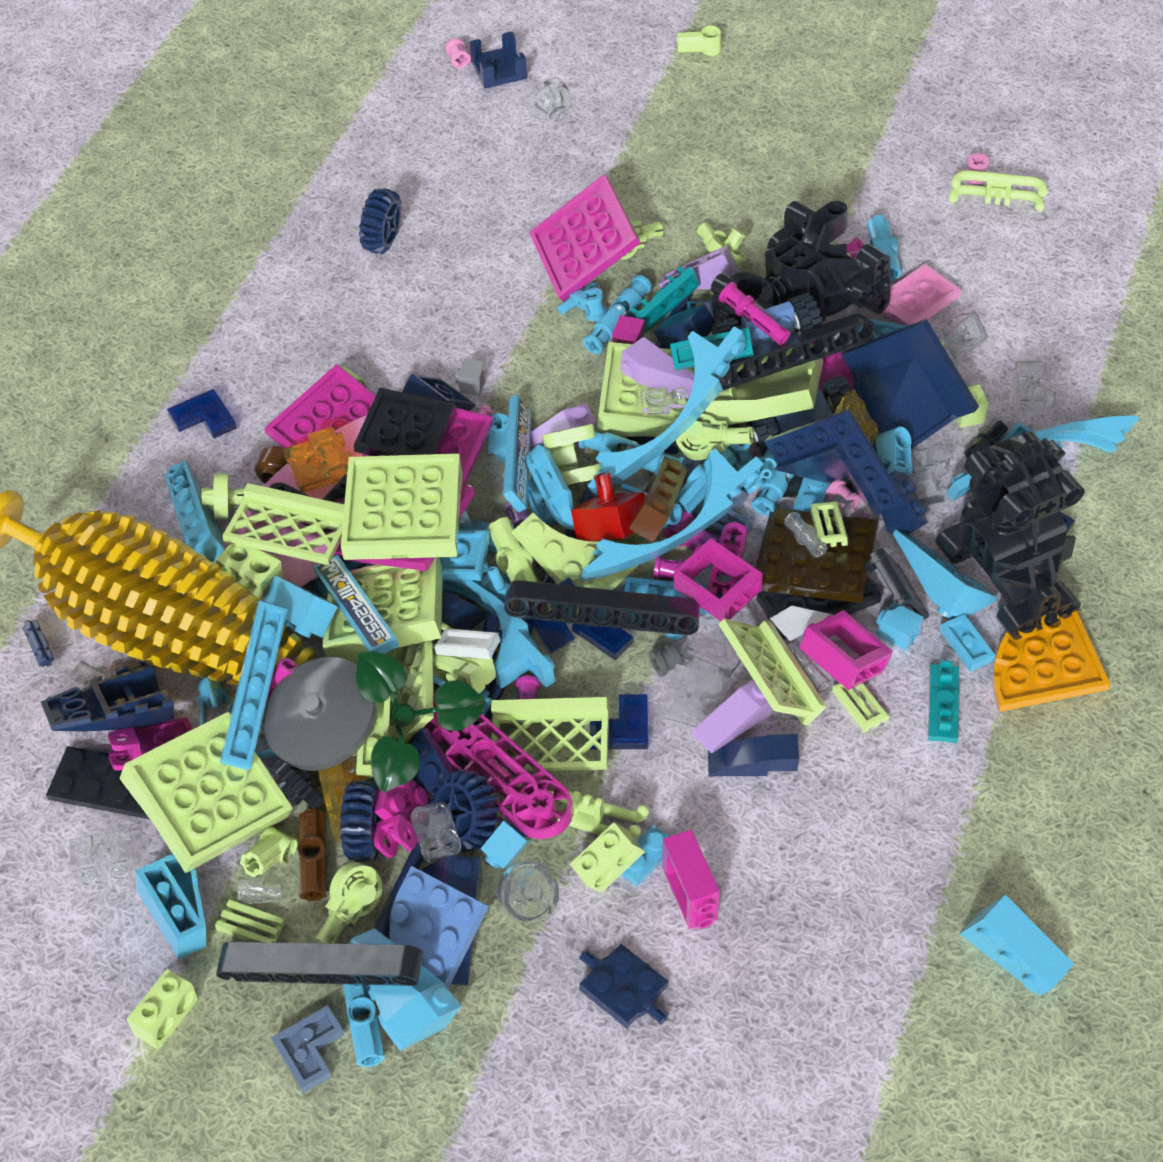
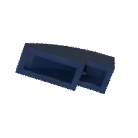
(755, 756)

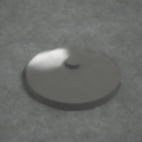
(318, 715)

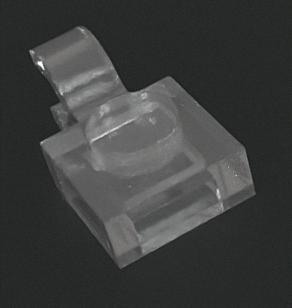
(659, 401)

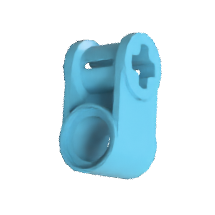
(498, 436)
(894, 450)

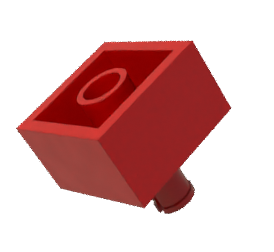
(607, 514)

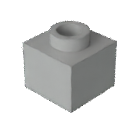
(471, 376)

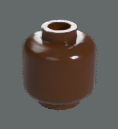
(269, 463)

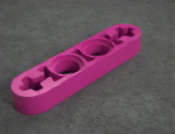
(737, 548)

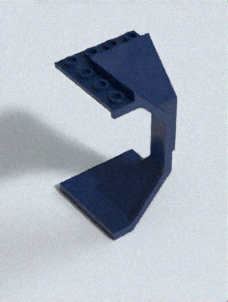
(904, 384)

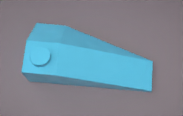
(943, 584)
(410, 1011)

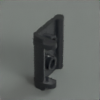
(896, 581)

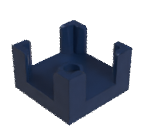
(498, 65)

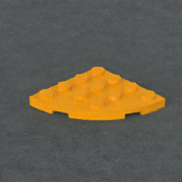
(1047, 665)

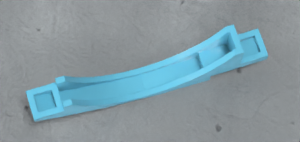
(710, 364)
(1095, 432)
(722, 487)
(517, 650)

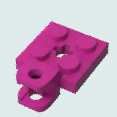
(143, 739)
(396, 810)

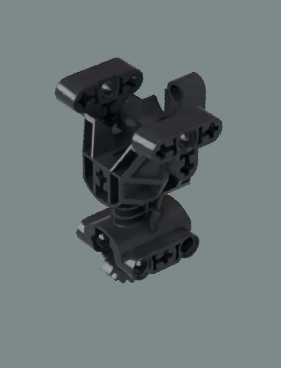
(804, 262)
(1019, 527)

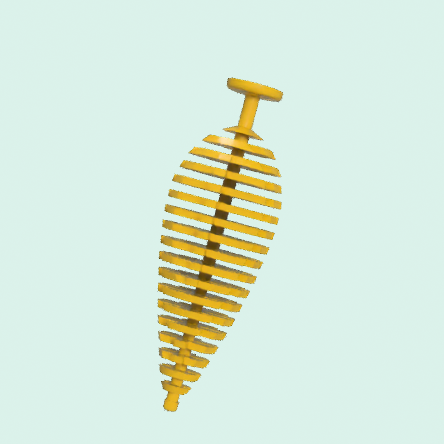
(143, 592)

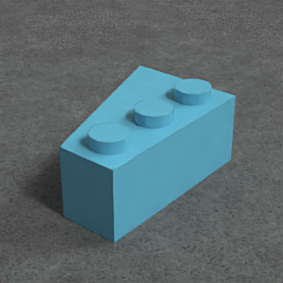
(306, 610)
(174, 904)
(1017, 945)

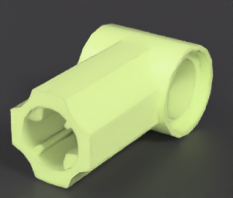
(706, 41)
(269, 850)

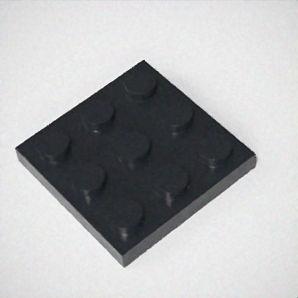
(404, 425)

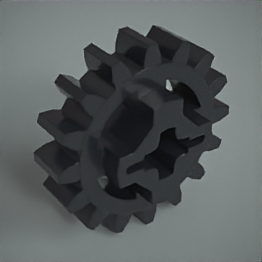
(296, 783)

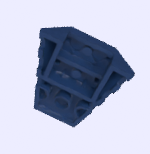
(113, 703)

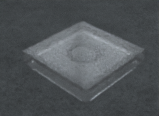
(56, 632)

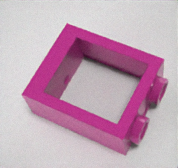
(736, 598)
(834, 660)
(690, 879)

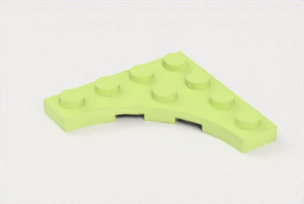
(567, 556)

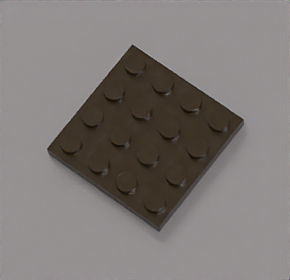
(833, 576)

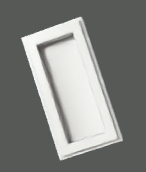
(467, 643)

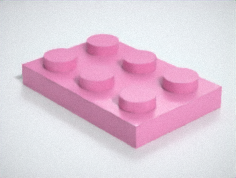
(920, 296)

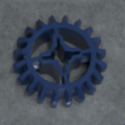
(380, 220)
(470, 805)
(359, 821)

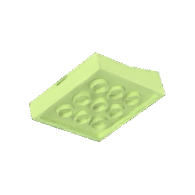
(770, 395)
(621, 402)
(402, 506)
(405, 600)
(201, 802)

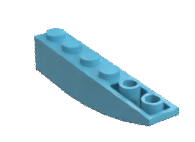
(196, 520)

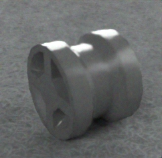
(665, 659)

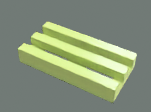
(830, 538)
(864, 724)
(227, 914)

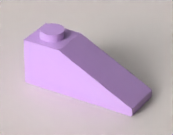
(707, 268)
(653, 367)
(568, 418)
(733, 717)

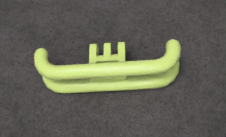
(998, 187)
(590, 812)

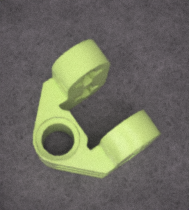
(565, 453)

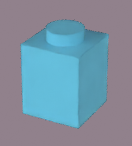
(899, 626)
(505, 845)

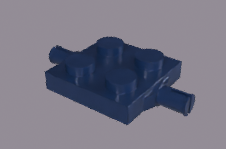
(623, 986)

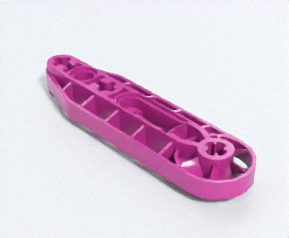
(525, 795)

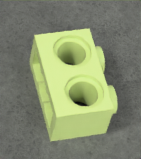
(250, 567)
(607, 857)
(162, 1009)

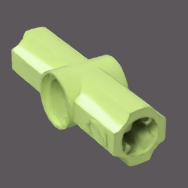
(511, 554)

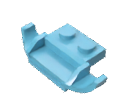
(547, 489)

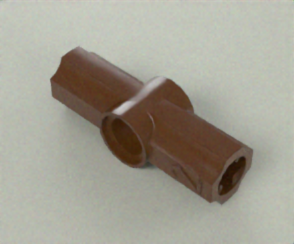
(312, 869)

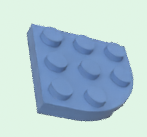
(436, 921)

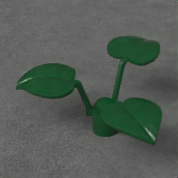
(380, 677)

